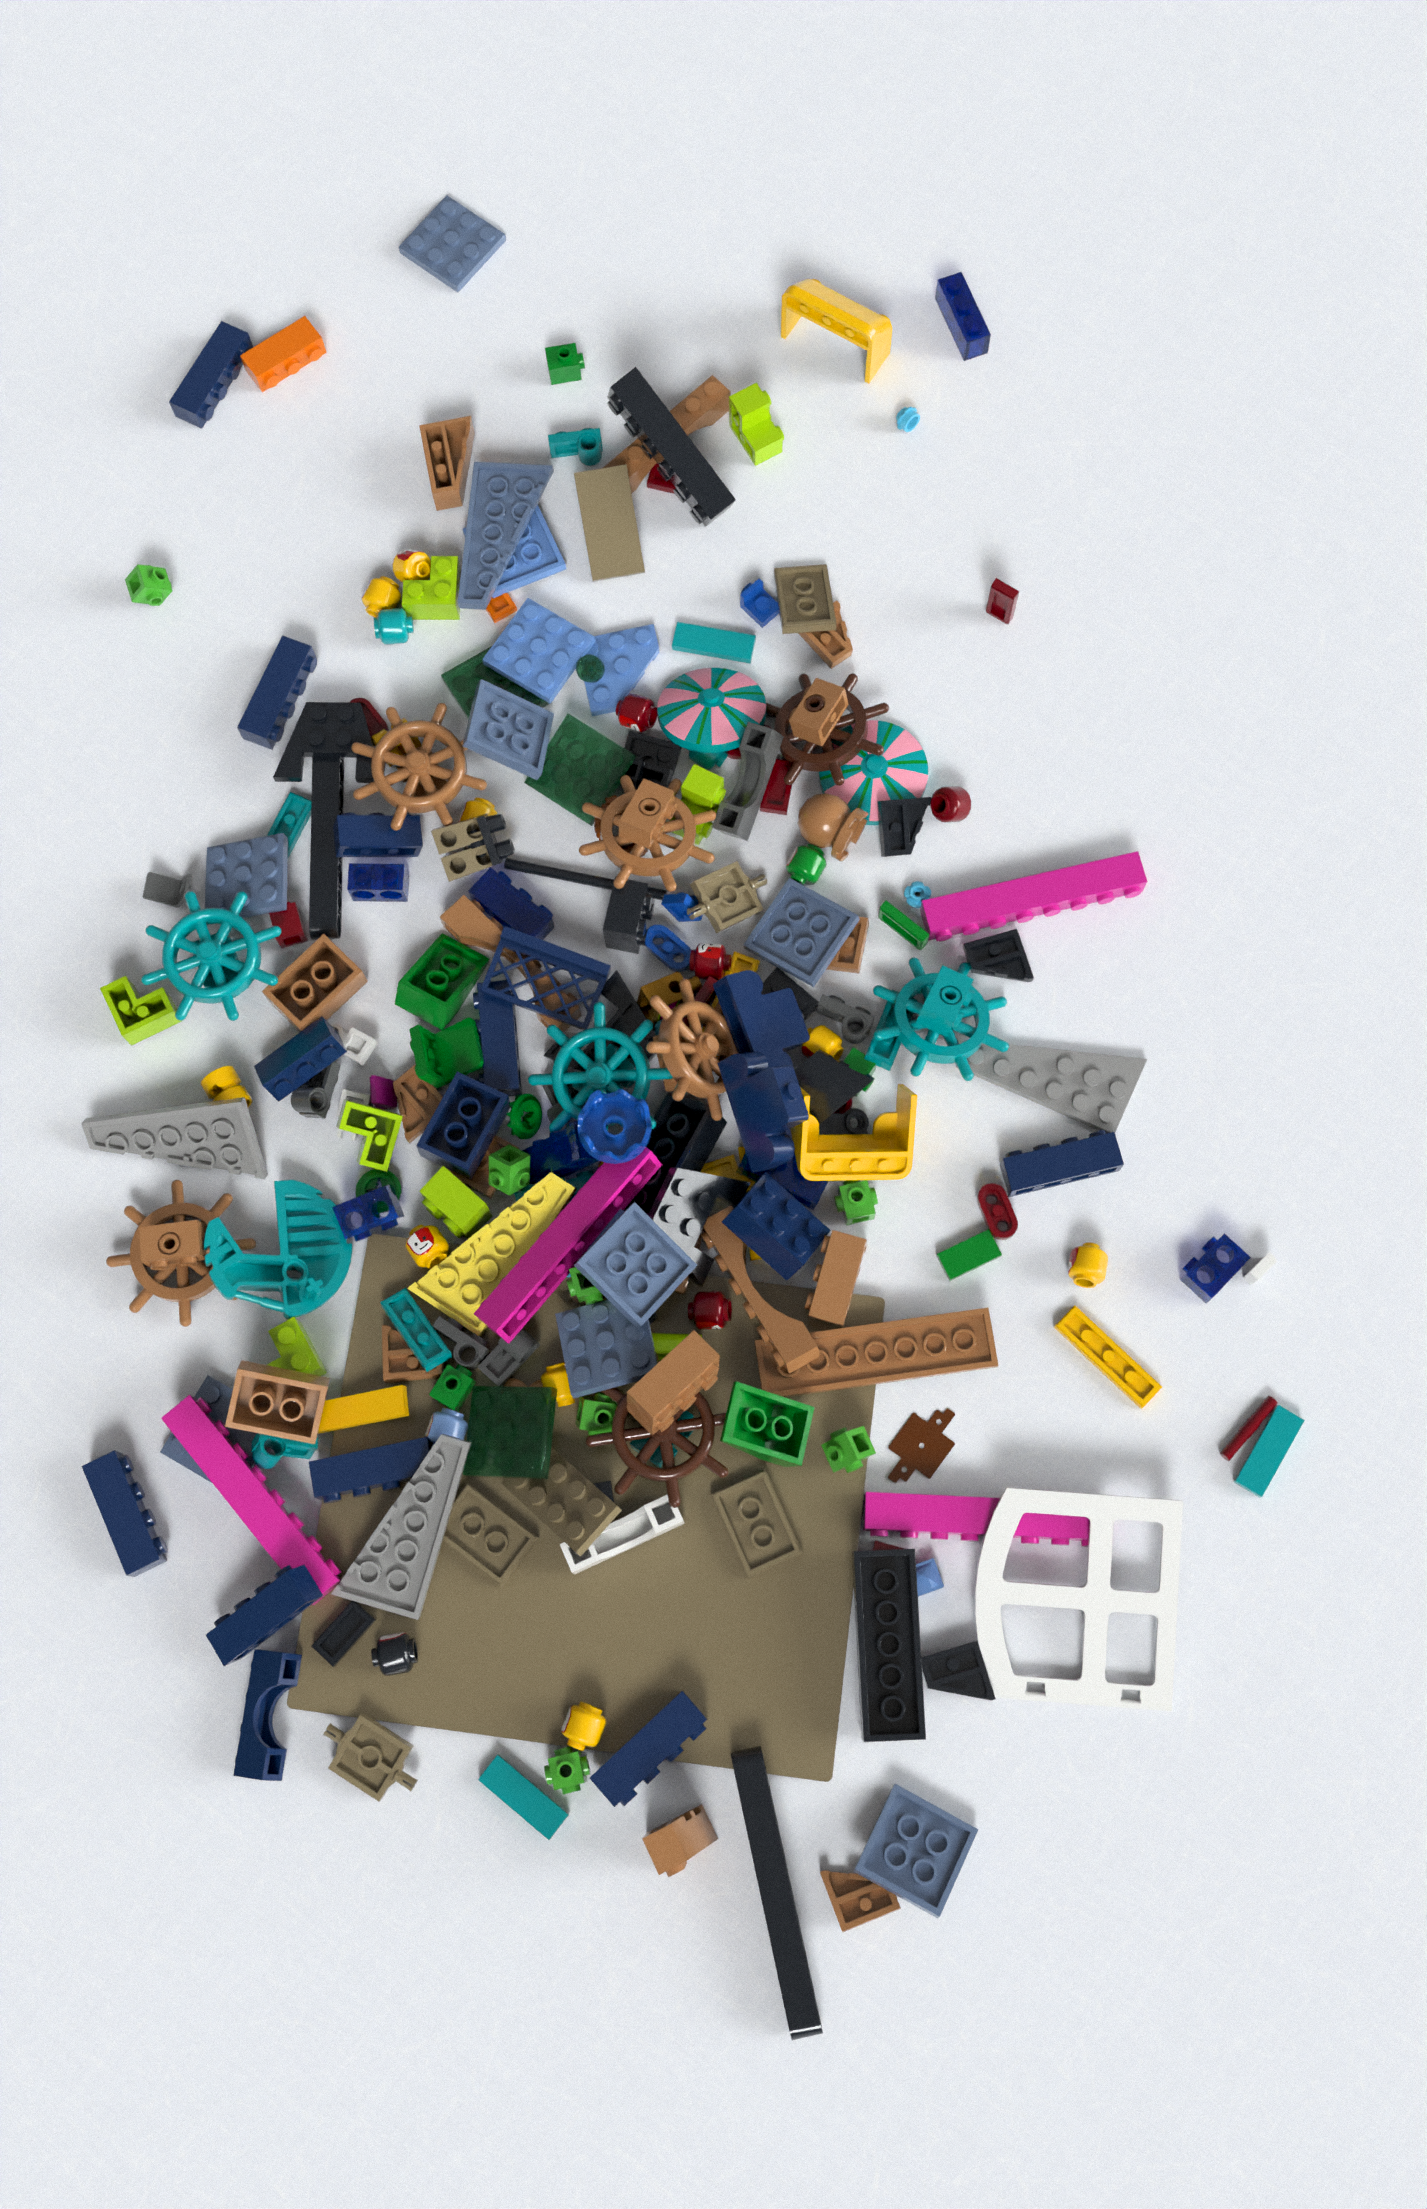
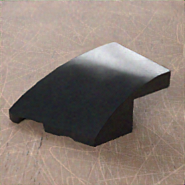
(653, 761)
(829, 1083)

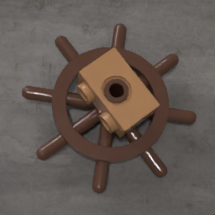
(817, 717)

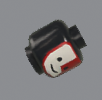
(395, 1654)

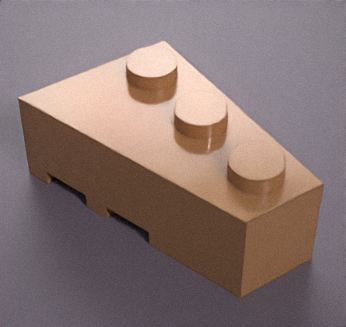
(448, 458)
(836, 1277)
(679, 1840)

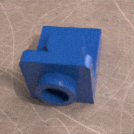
(758, 603)
(678, 904)

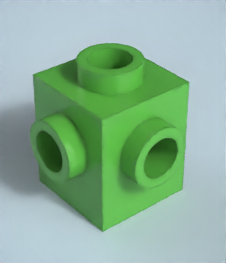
(148, 585)
(509, 1169)
(860, 1210)
(576, 1287)
(589, 1409)
(848, 1449)
(579, 1767)

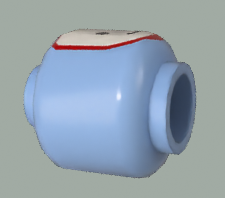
(448, 1423)

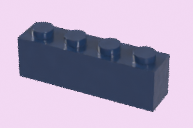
(211, 375)
(277, 692)
(498, 1040)
(1061, 1163)
(367, 1470)
(125, 1513)
(264, 1614)
(648, 1749)

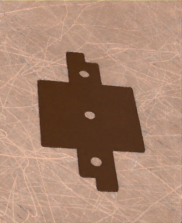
(924, 1459)

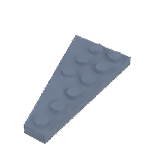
(498, 514)

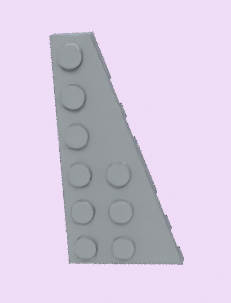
(1073, 1083)
(188, 1135)
(404, 1548)

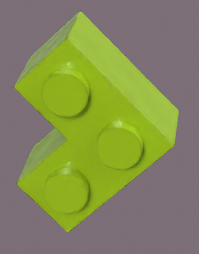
(753, 425)
(434, 597)
(701, 793)
(138, 1016)
(378, 1131)
(295, 1349)

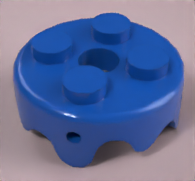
(617, 1108)

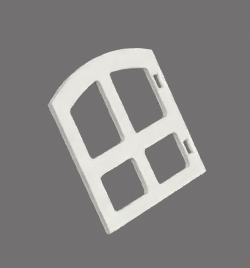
(1094, 1598)

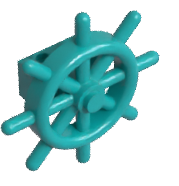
(213, 955)
(941, 1014)
(607, 1073)

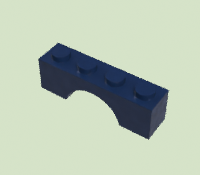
(259, 1751)

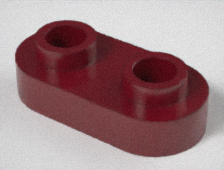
(998, 1212)

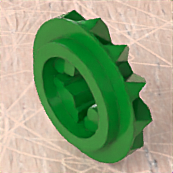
(531, 1121)
(370, 1182)

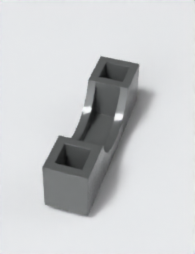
(758, 756)

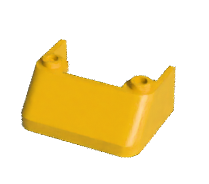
(839, 316)
(874, 1156)

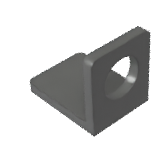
(166, 889)

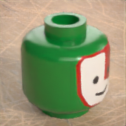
(806, 864)

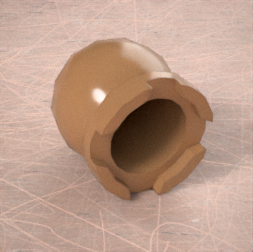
(828, 822)

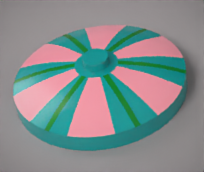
(710, 709)
(872, 778)

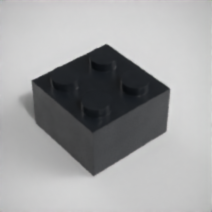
(628, 916)

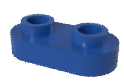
(669, 949)

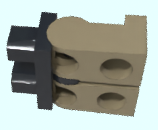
(481, 845)

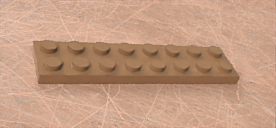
(886, 1353)

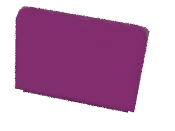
(382, 1093)

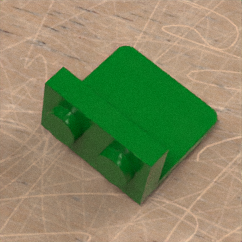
(446, 1052)

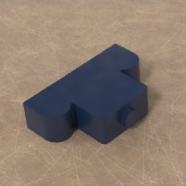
(759, 1021)
(764, 1106)

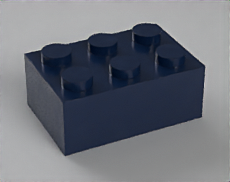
(463, 1125)
(776, 1226)

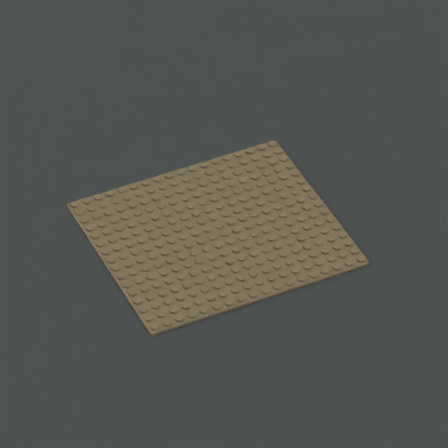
(640, 1626)

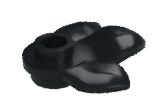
(840, 1123)

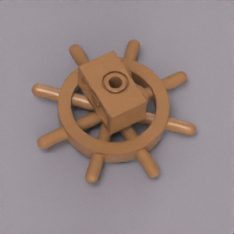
(419, 767)
(642, 821)
(689, 1051)
(172, 1247)

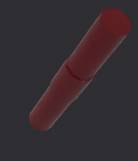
(1248, 1428)

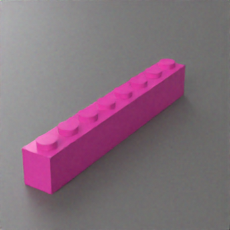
(1033, 896)
(563, 1244)
(247, 1493)
(961, 1516)

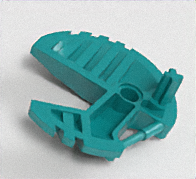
(307, 1242)

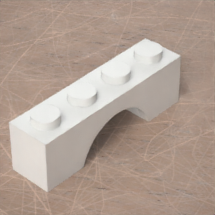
(626, 1533)

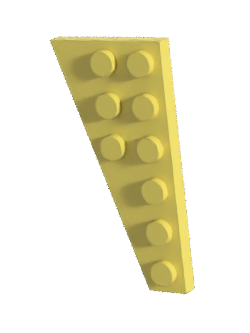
(483, 1260)

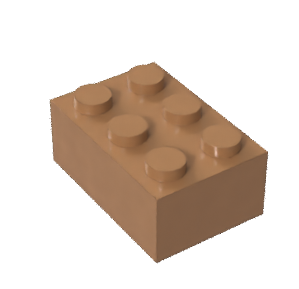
(315, 984)
(673, 1383)
(277, 1402)

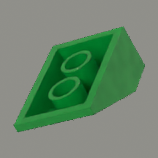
(440, 981)
(767, 1425)

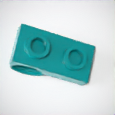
(575, 443)
(281, 1448)

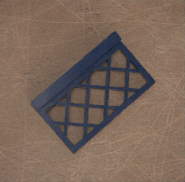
(548, 954)

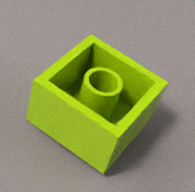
(458, 1205)

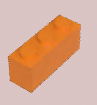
(283, 354)

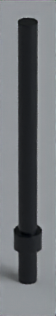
(570, 876)

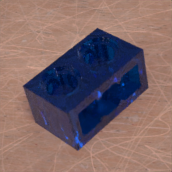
(378, 882)
(366, 1206)
(1218, 1271)

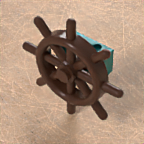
(661, 1446)

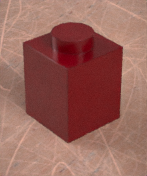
(291, 926)

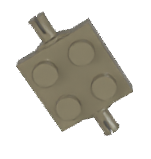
(726, 897)
(370, 1757)

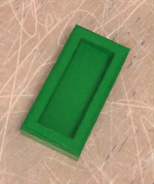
(903, 925)
(969, 1255)

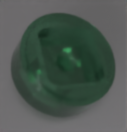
(590, 668)

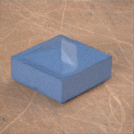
(928, 1577)

